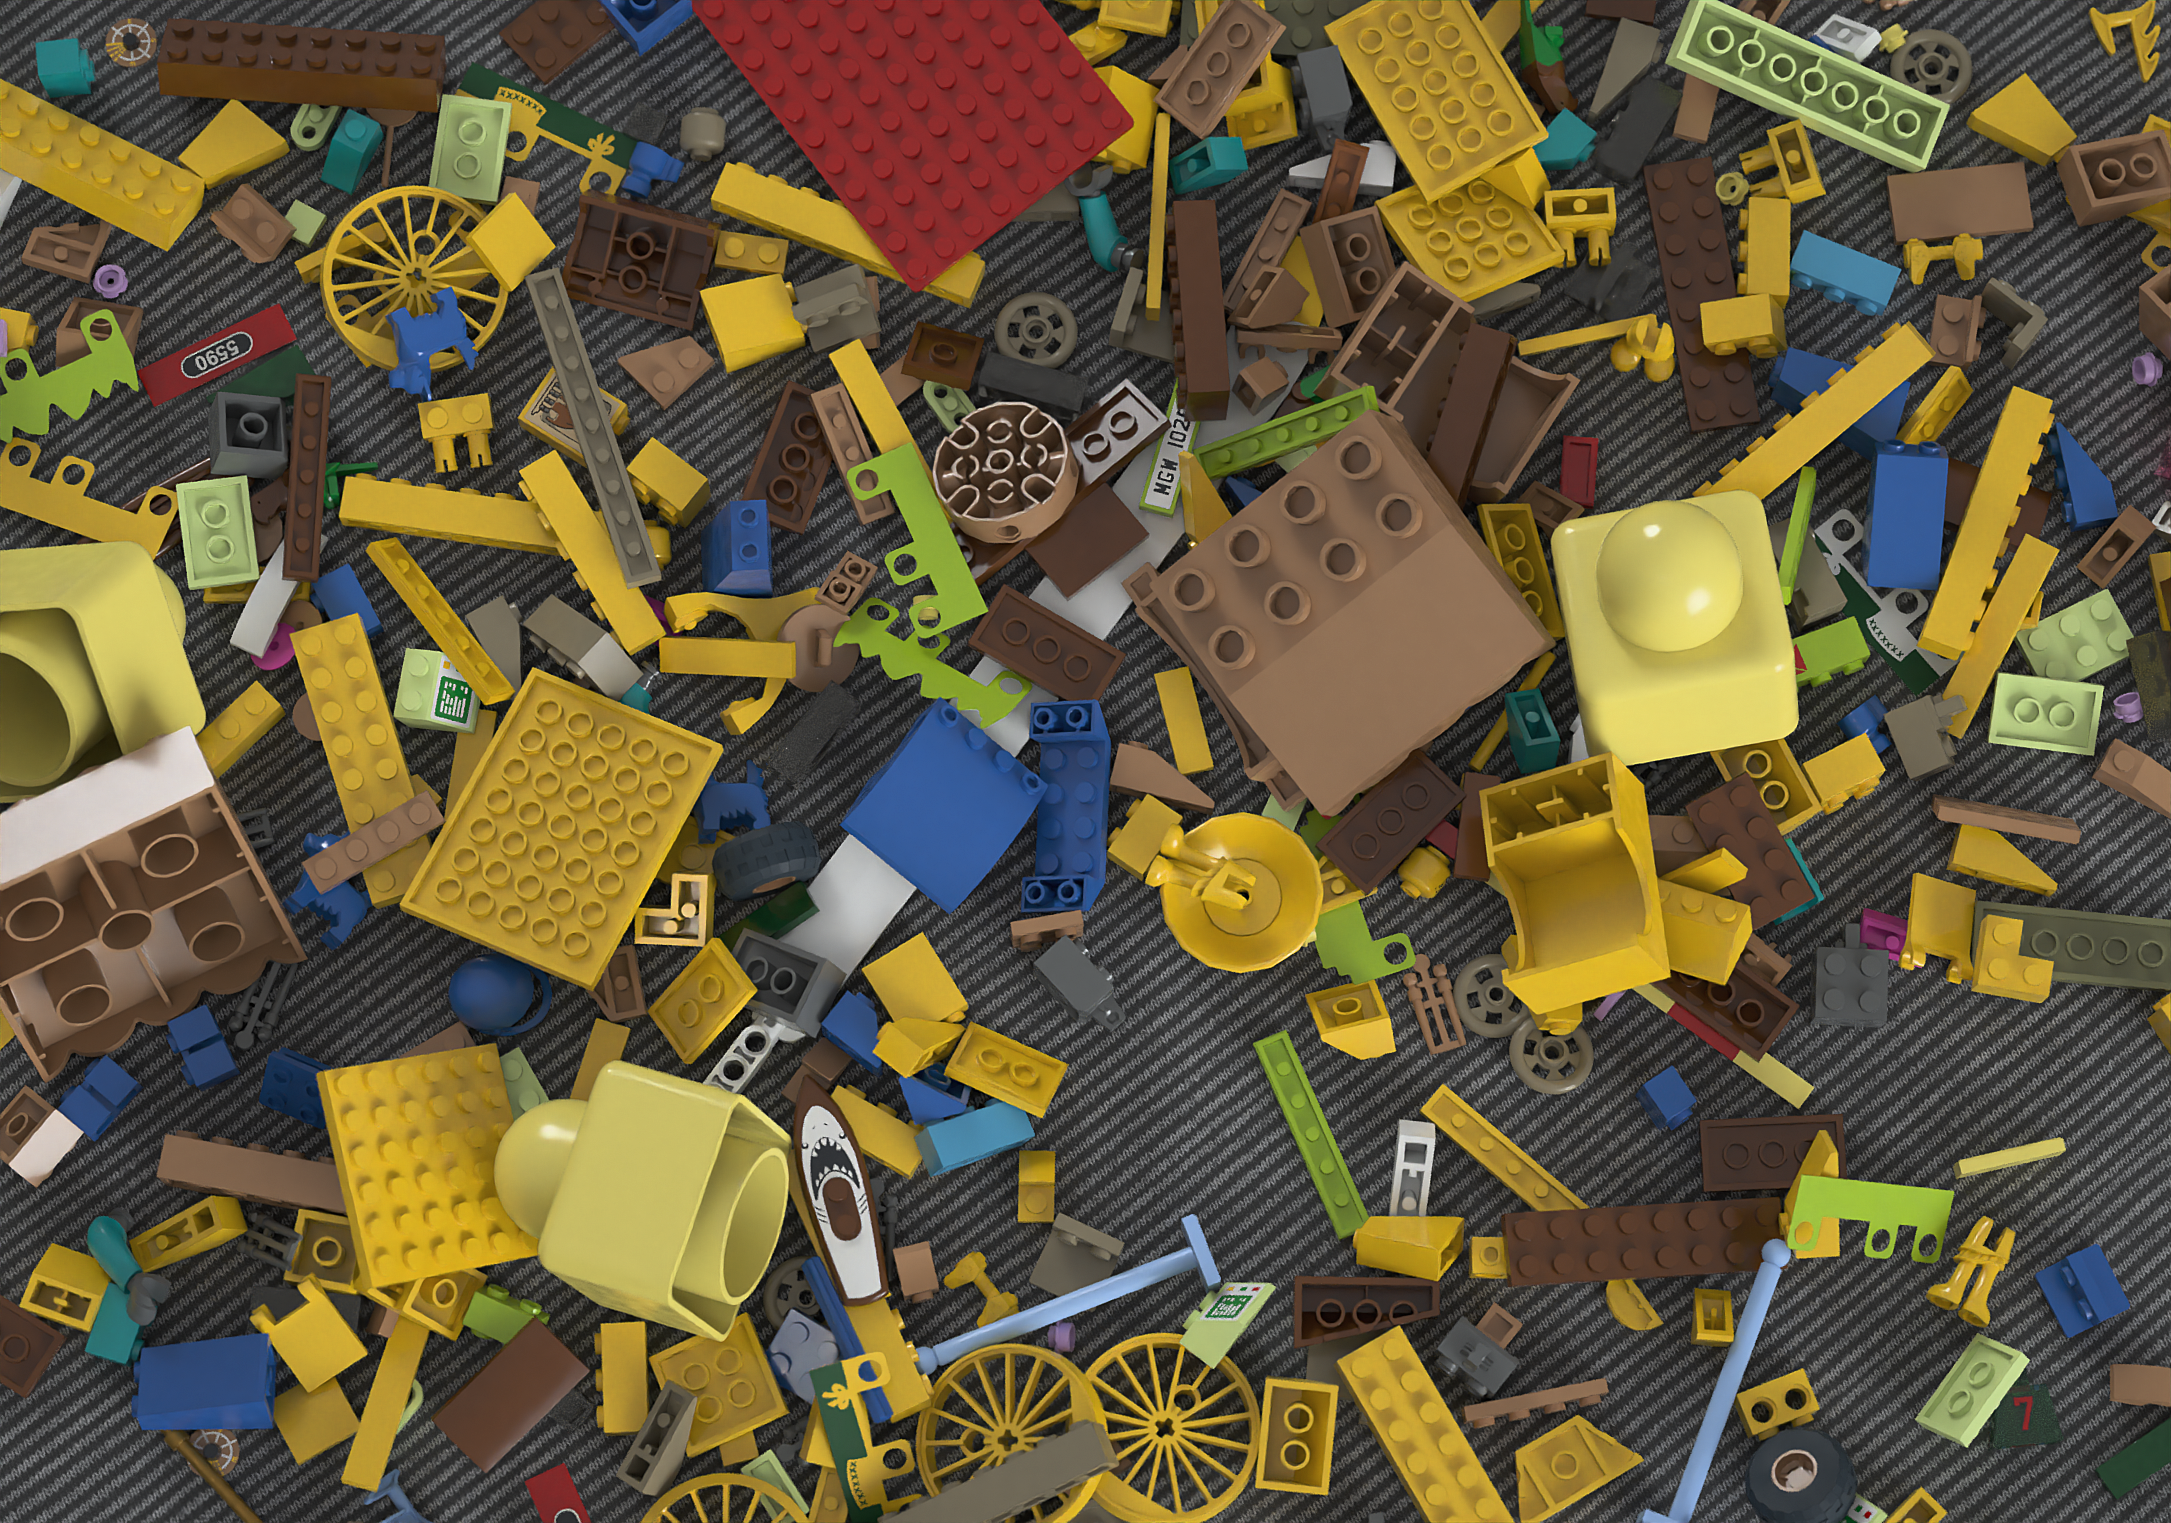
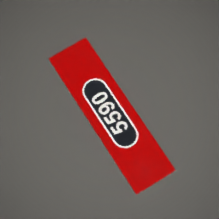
(216, 355)
(557, 1497)

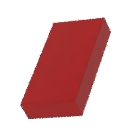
(1578, 469)

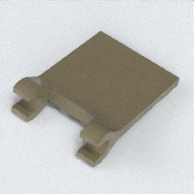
(1325, 1354)

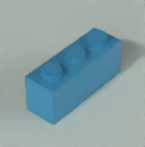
(1843, 274)
(972, 1136)

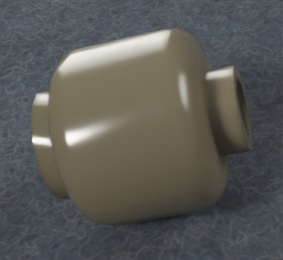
(702, 133)

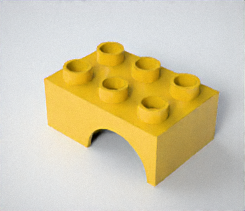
(1577, 881)

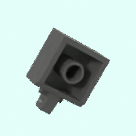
(1322, 95)
(248, 436)
(1849, 983)
(1078, 984)
(1474, 1360)

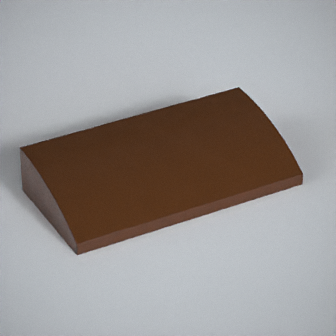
(790, 461)
(1960, 485)
(1743, 1011)
(510, 1394)

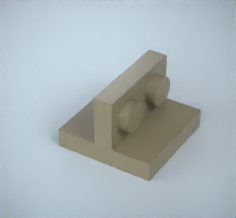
(836, 309)

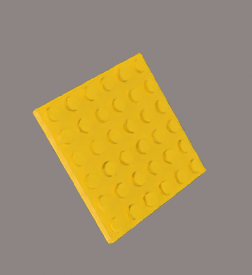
(419, 1163)

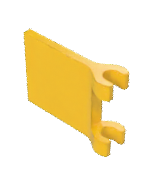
(1939, 925)
(312, 1337)

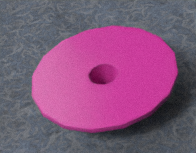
(279, 651)

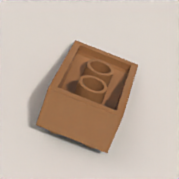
(2116, 176)

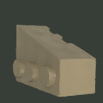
(1816, 590)
(582, 648)

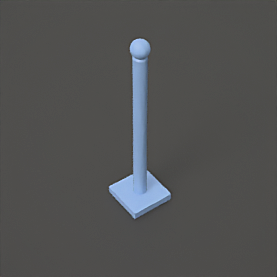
(1195, 1255)
(1775, 1256)

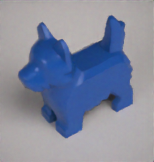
(423, 336)
(731, 805)
(340, 905)

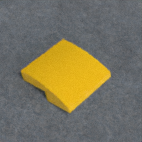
(314, 1419)

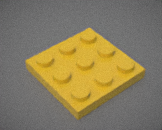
(729, 1379)

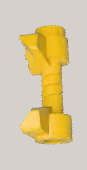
(1963, 252)
(972, 1269)

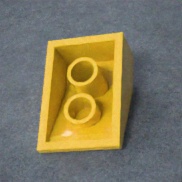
(1822, 1162)

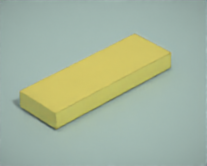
(2009, 1157)

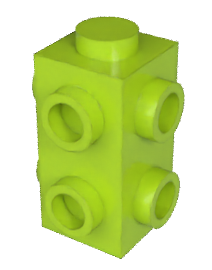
(500, 1315)

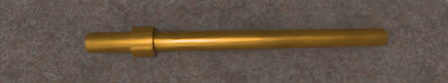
(179, 1441)

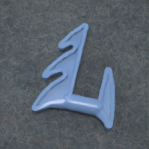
(390, 1486)

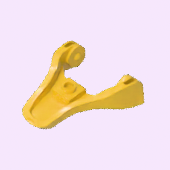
(762, 622)

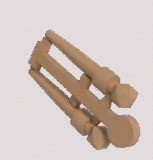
(1415, 995)

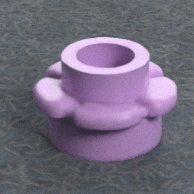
(110, 272)
(2147, 369)
(2128, 707)
(1062, 1337)

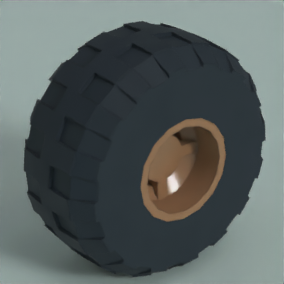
(766, 861)
(1801, 1478)

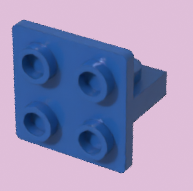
(293, 1087)
(2082, 1290)

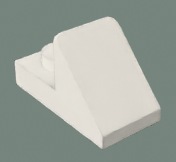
(1848, 37)

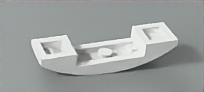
(266, 606)

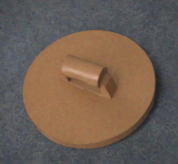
(817, 660)

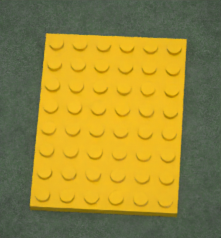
(562, 828)

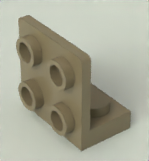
(2023, 317)
(1131, 328)
(1075, 1257)

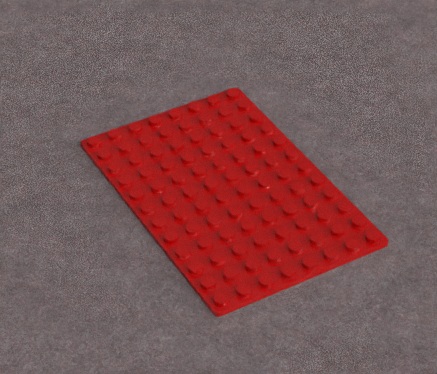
(924, 110)

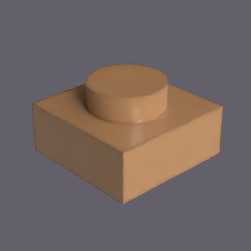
(1499, 1325)

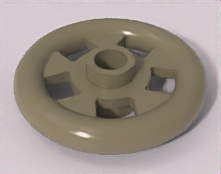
(1928, 41)
(1048, 306)
(1475, 1017)
(1554, 1083)
(787, 1274)

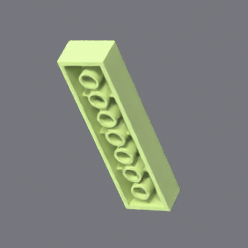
(1807, 84)

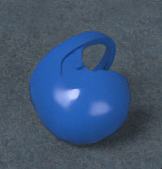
(495, 992)

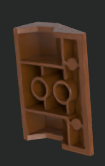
(640, 259)

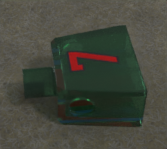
(2024, 1417)

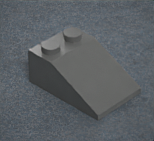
(790, 982)

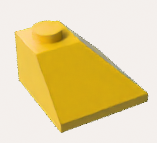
(1353, 1019)

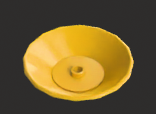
(1280, 905)

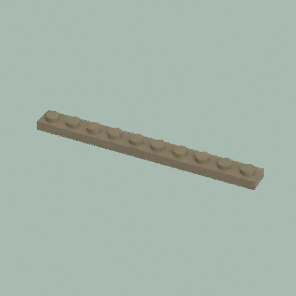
(593, 428)

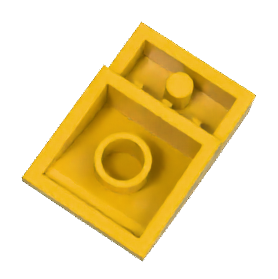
(431, 1302)

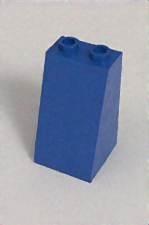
(1802, 373)
(1905, 515)
(738, 551)
(207, 1385)

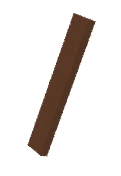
(306, 478)

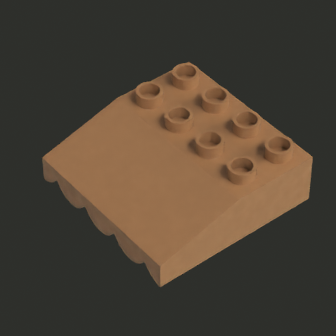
(1351, 612)
(129, 903)

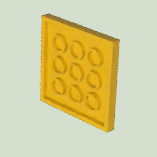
(1469, 237)

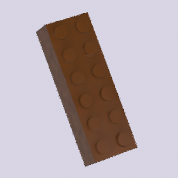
(1197, 311)

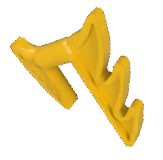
(2138, 21)

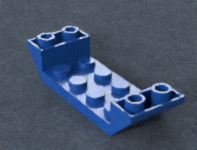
(1073, 808)

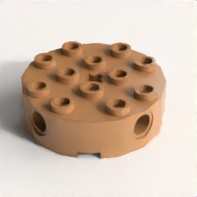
(1006, 472)

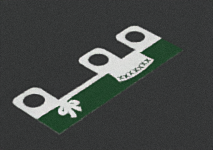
(1880, 619)

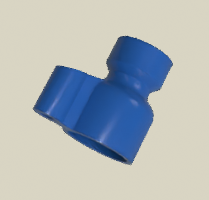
(649, 164)
(1866, 720)

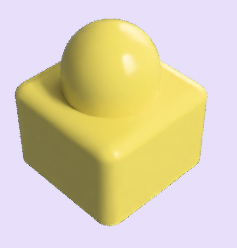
(1676, 628)
(87, 662)
(650, 1195)

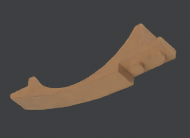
(1257, 758)

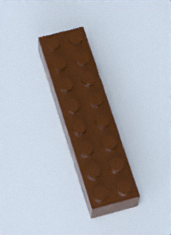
(302, 65)

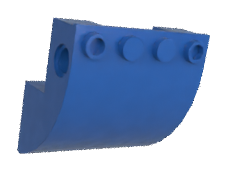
(944, 805)

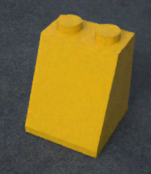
(752, 320)

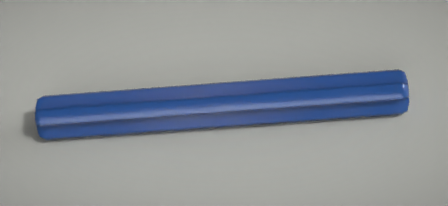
(845, 1334)

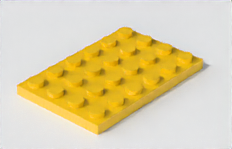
(1436, 89)

